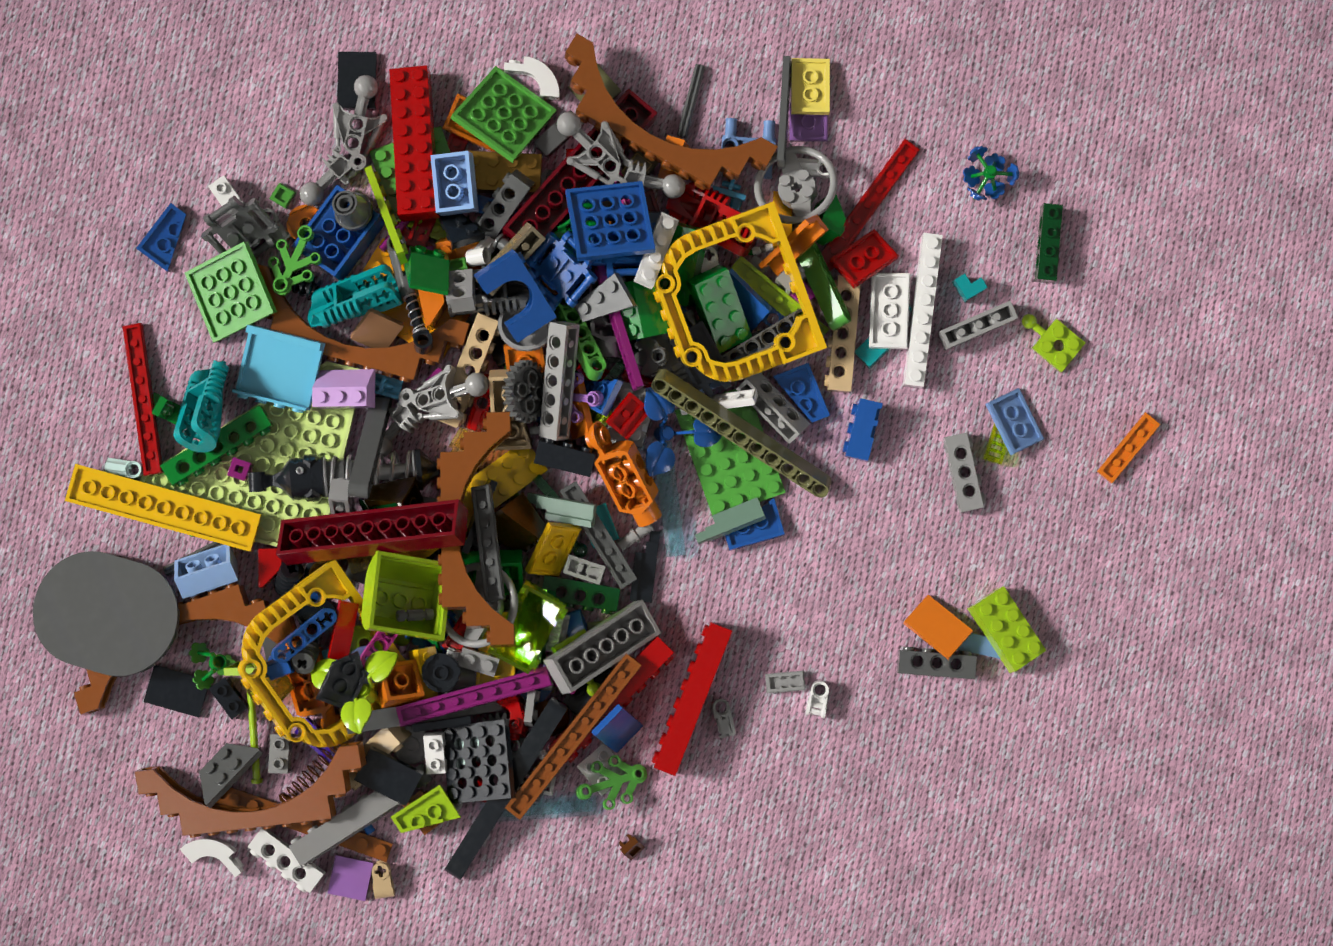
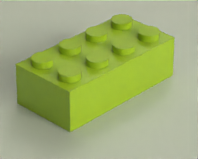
(1006, 629)

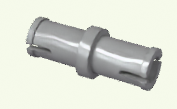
(634, 536)

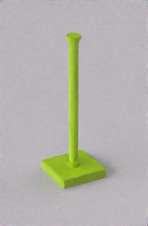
(232, 670)

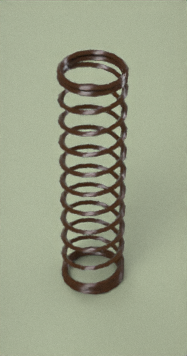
(286, 796)

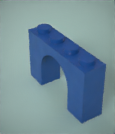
(537, 311)

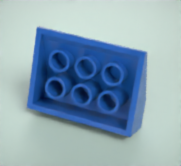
(336, 245)

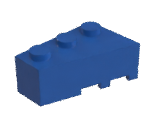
(862, 429)

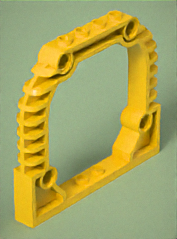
(805, 332)
(327, 582)

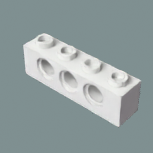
(258, 848)

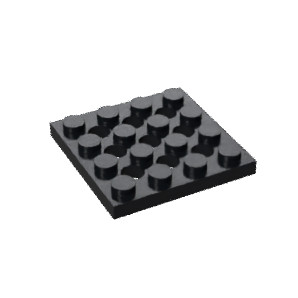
(471, 772)

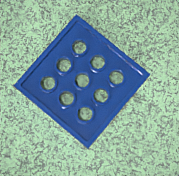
(621, 228)

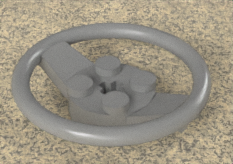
(794, 178)
(473, 637)

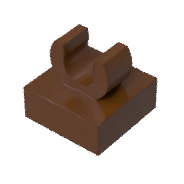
(632, 847)

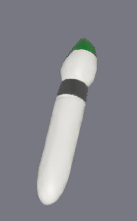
(761, 249)

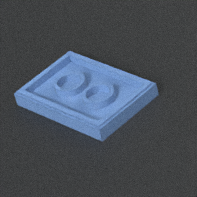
(1014, 421)

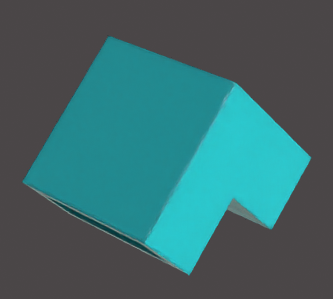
(967, 289)

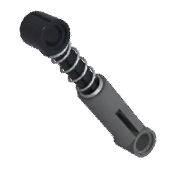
(410, 297)

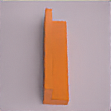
(800, 241)

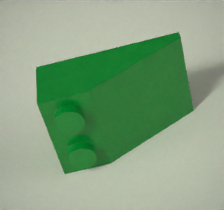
(427, 269)

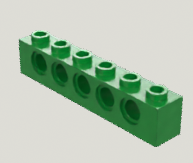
(172, 467)

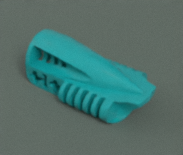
(354, 297)
(202, 409)

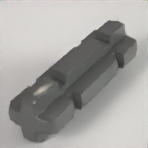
(414, 615)

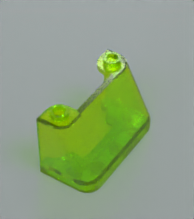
(533, 624)

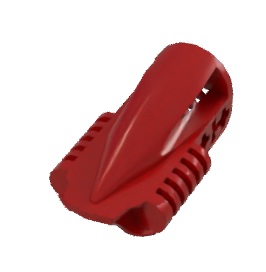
(705, 208)

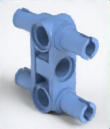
(730, 137)

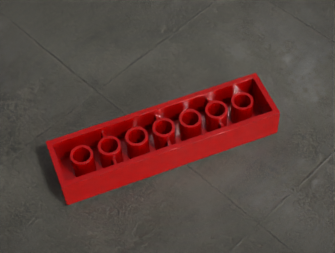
(413, 142)
(651, 659)
(692, 699)

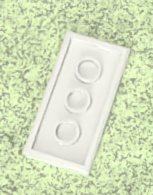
(889, 311)

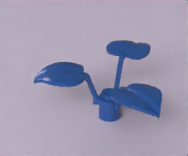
(658, 457)

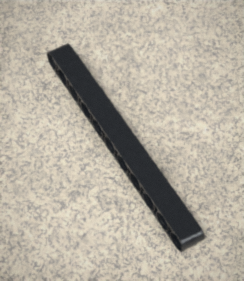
(494, 808)

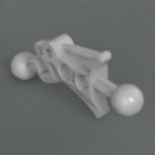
(365, 88)
(570, 125)
(438, 407)

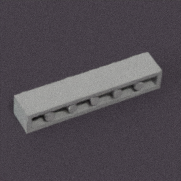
(341, 827)

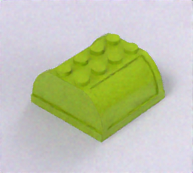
(402, 584)

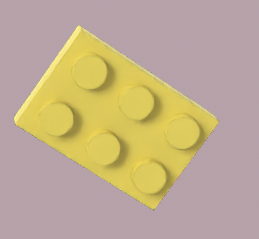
(810, 86)

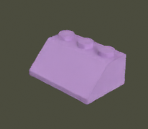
(344, 389)

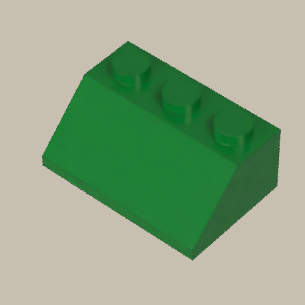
(644, 318)

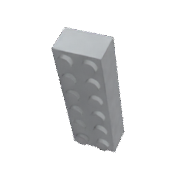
(601, 646)

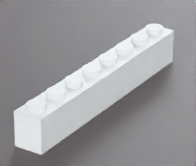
(922, 310)

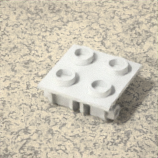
(601, 754)

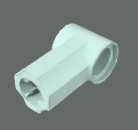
(123, 468)

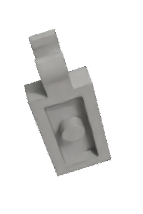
(475, 660)

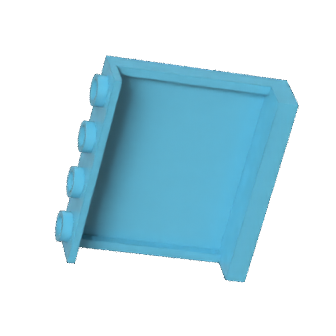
(279, 368)

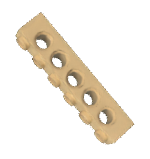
(467, 358)
(843, 383)

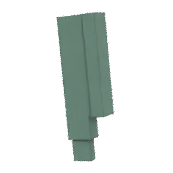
(565, 510)
(732, 520)

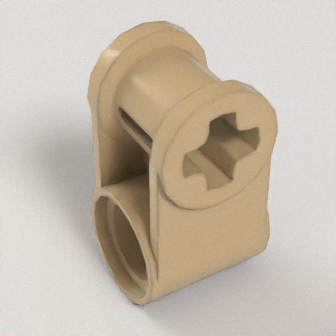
(382, 883)

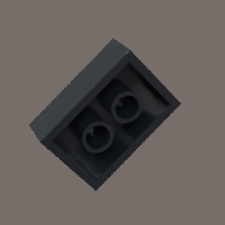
(566, 456)

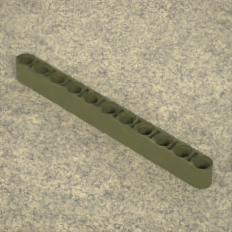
(732, 431)

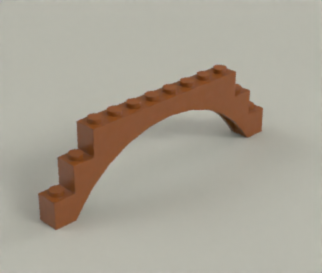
(693, 164)
(395, 360)
(455, 476)
(225, 605)
(311, 805)

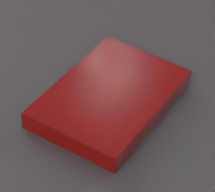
(864, 258)

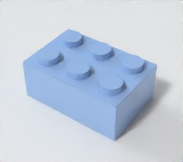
(454, 183)
(205, 571)

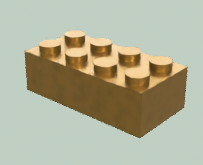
(493, 167)

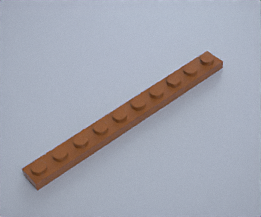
(573, 736)
(359, 842)

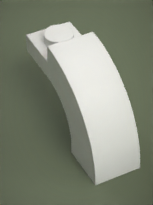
(538, 71)
(214, 848)

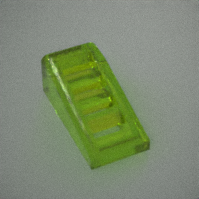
(990, 458)

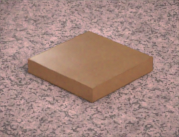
(376, 329)

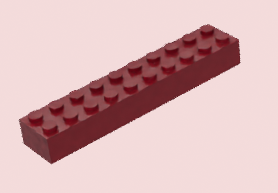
(548, 204)
(372, 530)

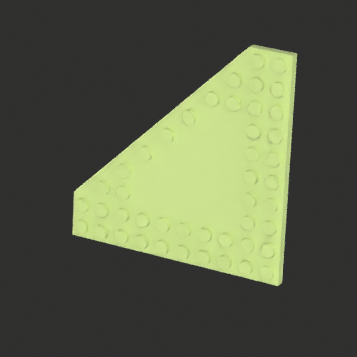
(293, 436)

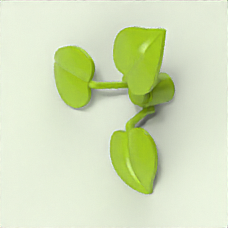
(357, 713)

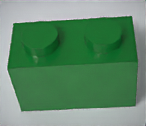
(834, 220)

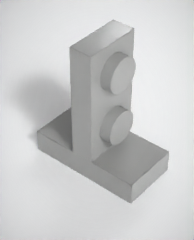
(532, 697)

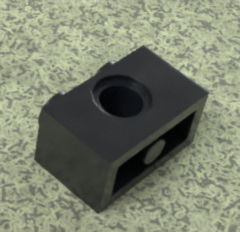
(229, 697)

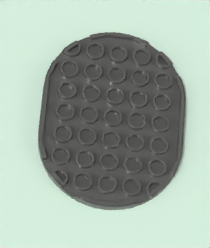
(106, 614)

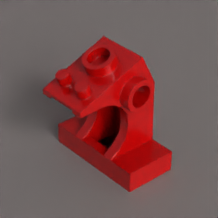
(515, 706)

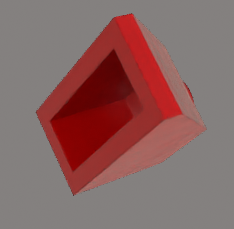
(267, 566)

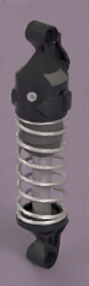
(311, 475)

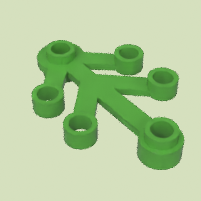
(293, 263)
(615, 781)

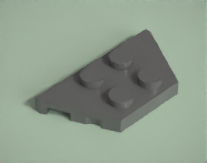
(225, 770)

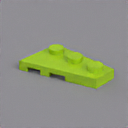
(425, 811)

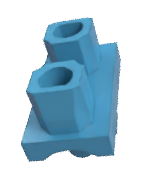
(737, 198)
(388, 386)

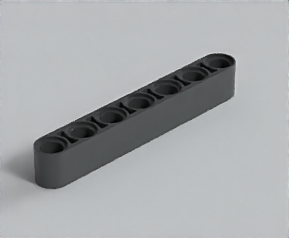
(369, 448)

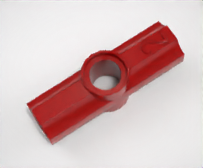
(476, 416)

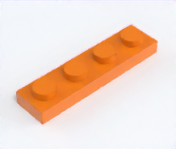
(1128, 448)

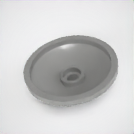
(532, 342)

